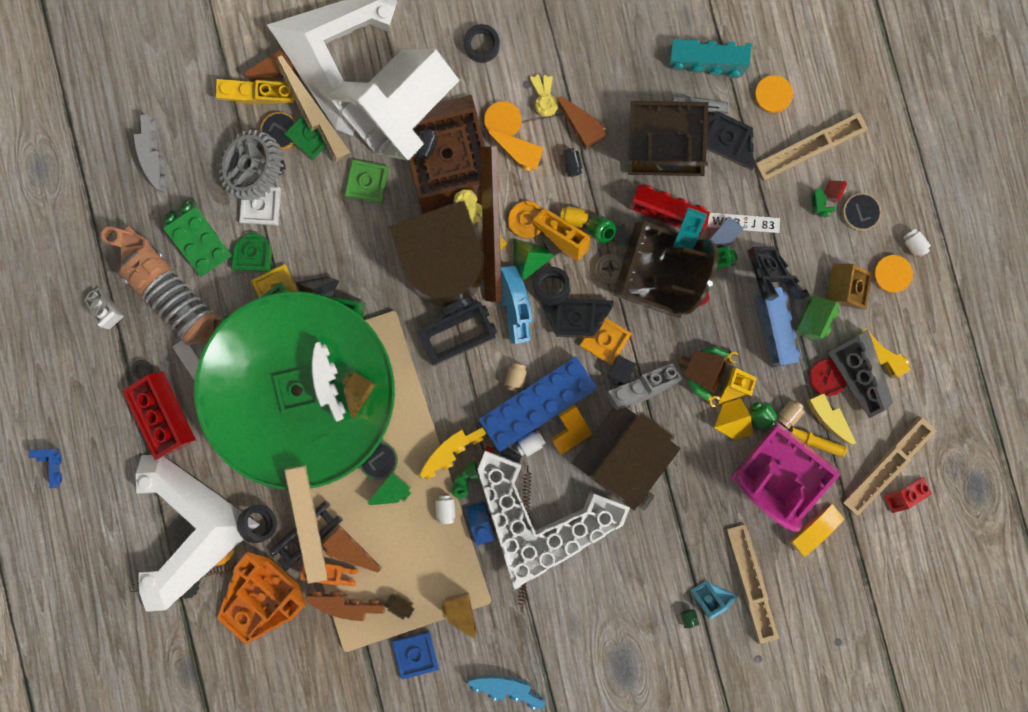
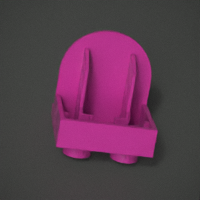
(784, 476)

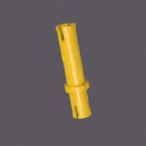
(820, 443)

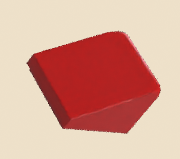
(835, 190)

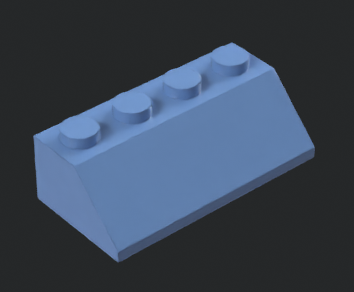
(778, 329)

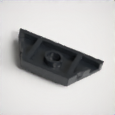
(731, 139)
(578, 317)

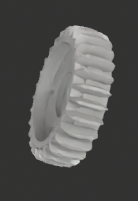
(262, 168)

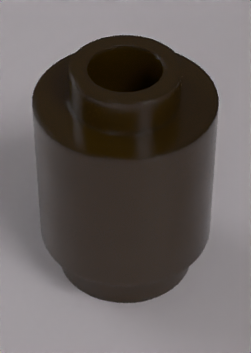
(399, 606)

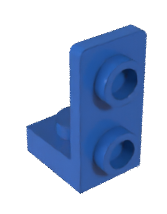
(54, 459)

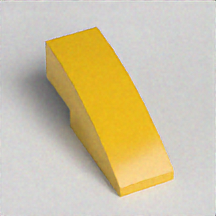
(816, 530)

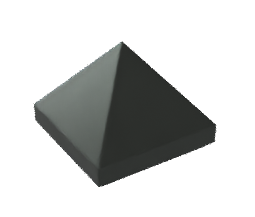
(512, 455)

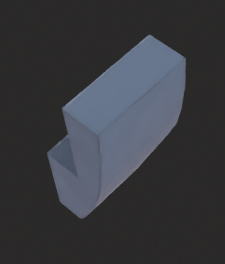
(727, 233)

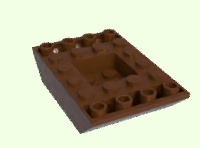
(442, 178)

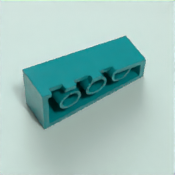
(710, 57)

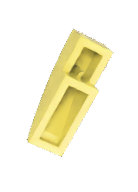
(831, 418)

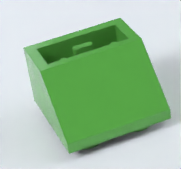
(816, 318)

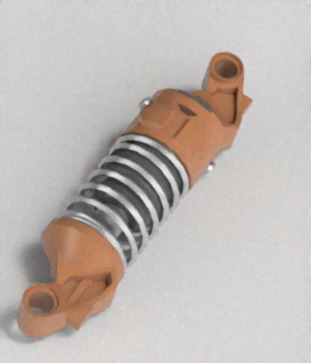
(156, 283)

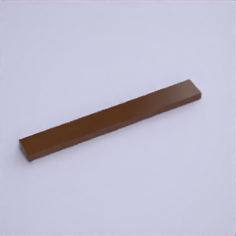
(491, 223)

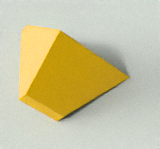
(736, 385)
(734, 420)

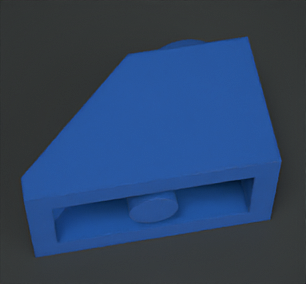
(480, 523)

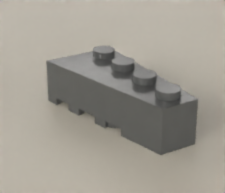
(863, 372)

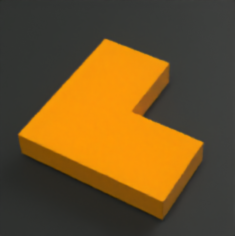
(575, 431)

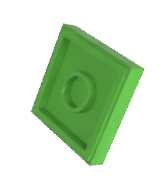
(366, 181)

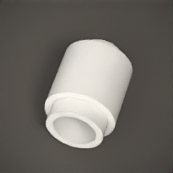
(917, 243)
(530, 443)
(445, 509)

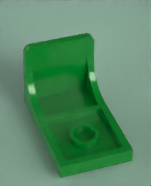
(195, 237)

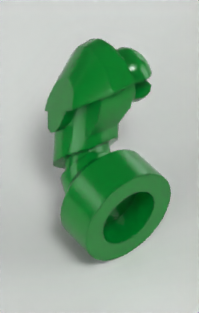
(460, 486)

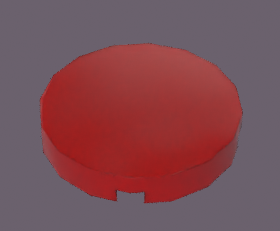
(826, 378)

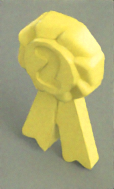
(546, 103)
(470, 199)

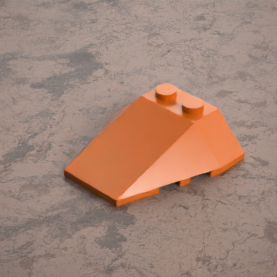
(259, 598)

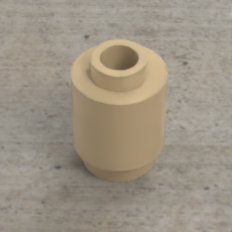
(515, 377)
(790, 414)

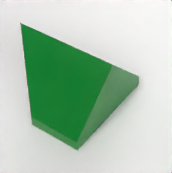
(529, 257)

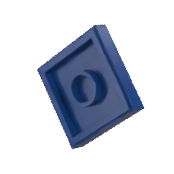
(415, 655)

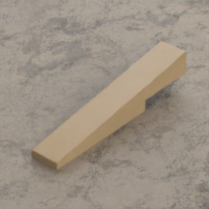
(312, 114)
(812, 146)
(890, 465)
(306, 523)
(752, 584)

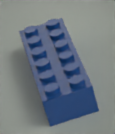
(538, 404)

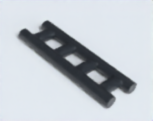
(293, 535)

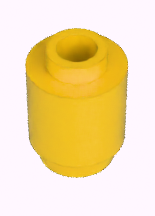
(574, 216)

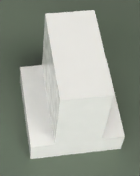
(395, 101)

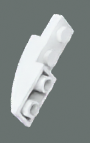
(322, 374)

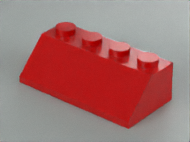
(663, 206)
(158, 415)

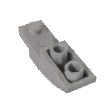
(150, 160)
(644, 388)

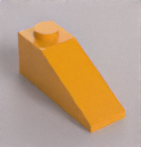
(521, 151)
(563, 234)

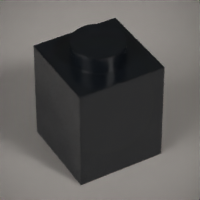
(621, 371)

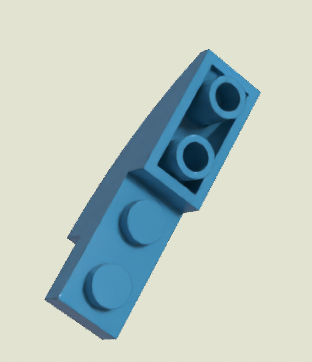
(518, 305)
(498, 686)

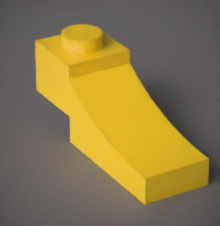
(894, 363)

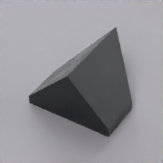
(319, 286)

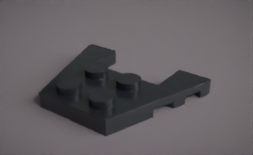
(770, 268)

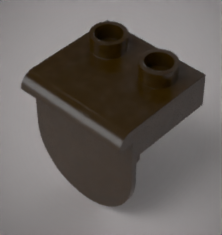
(668, 136)
(666, 276)

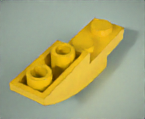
(253, 92)
(443, 454)

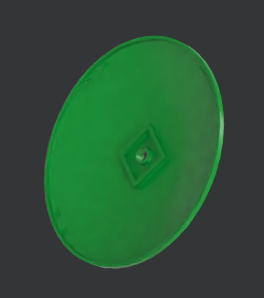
(248, 382)

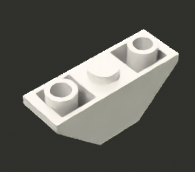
(103, 309)

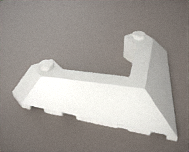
(304, 43)
(209, 543)
(535, 551)

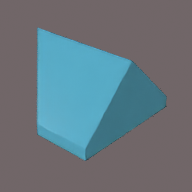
(713, 598)

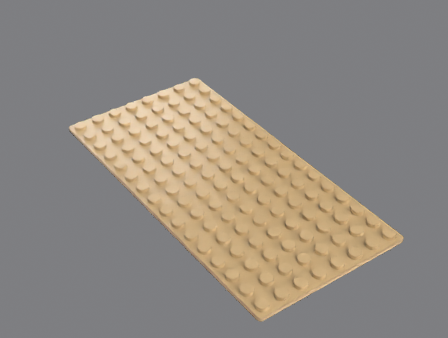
(415, 552)

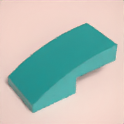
(690, 229)

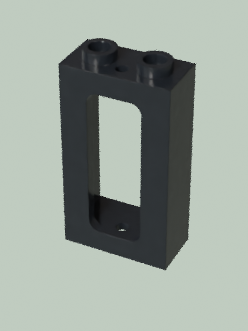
(475, 310)

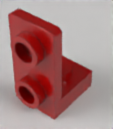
(908, 496)

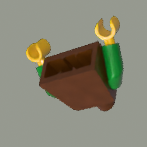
(706, 370)

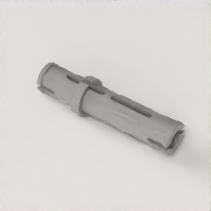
(722, 107)

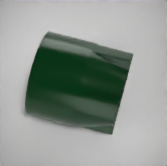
(689, 618)

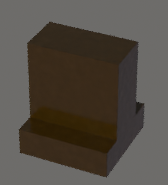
(627, 455)

